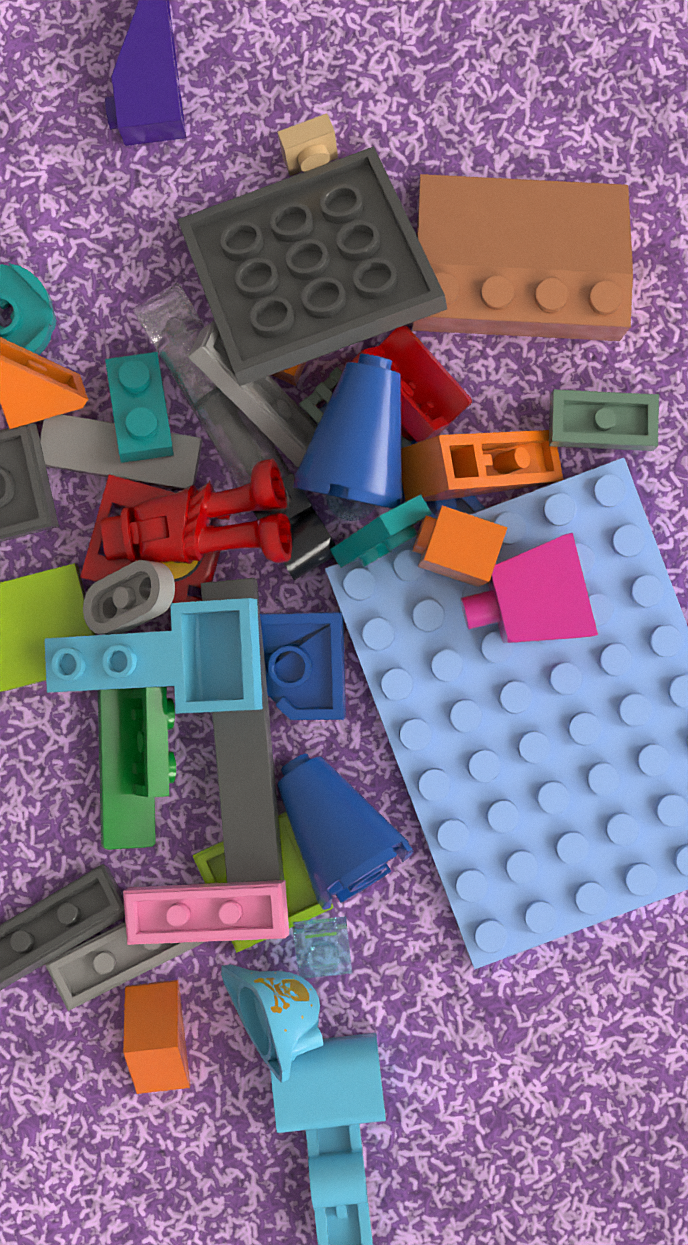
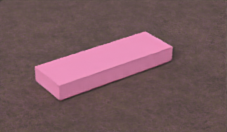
(206, 912)

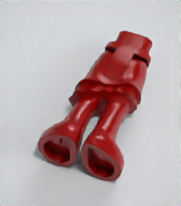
(178, 523)

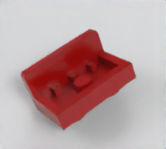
(428, 392)

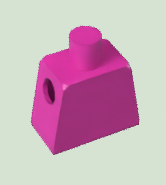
(535, 596)

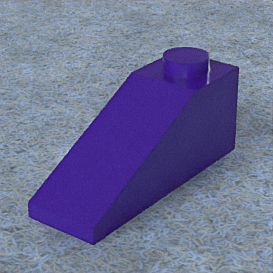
(147, 79)

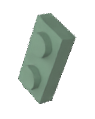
(603, 420)

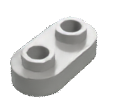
(129, 597)

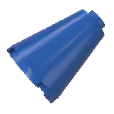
(358, 438)
(337, 830)

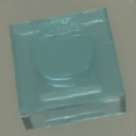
(322, 947)

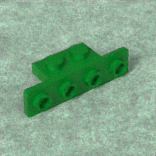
(133, 763)

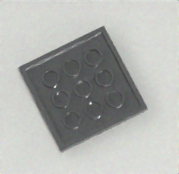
(310, 266)

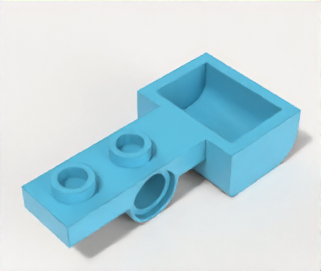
(206, 657)
(330, 1097)

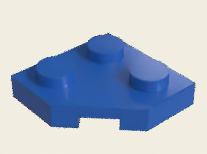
(305, 663)

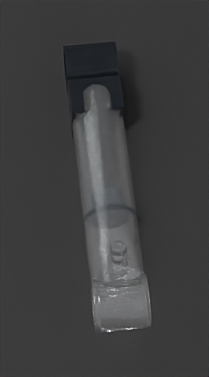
(173, 330)

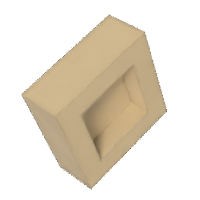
(308, 144)

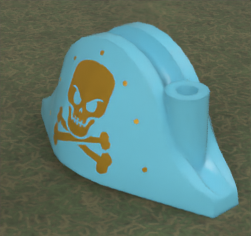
(277, 1014)

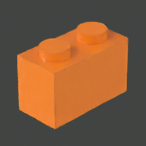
(459, 546)

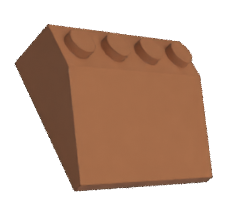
(528, 256)

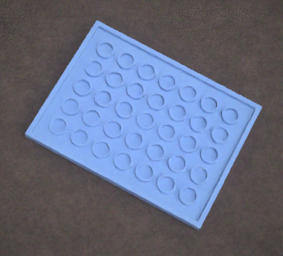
(543, 763)

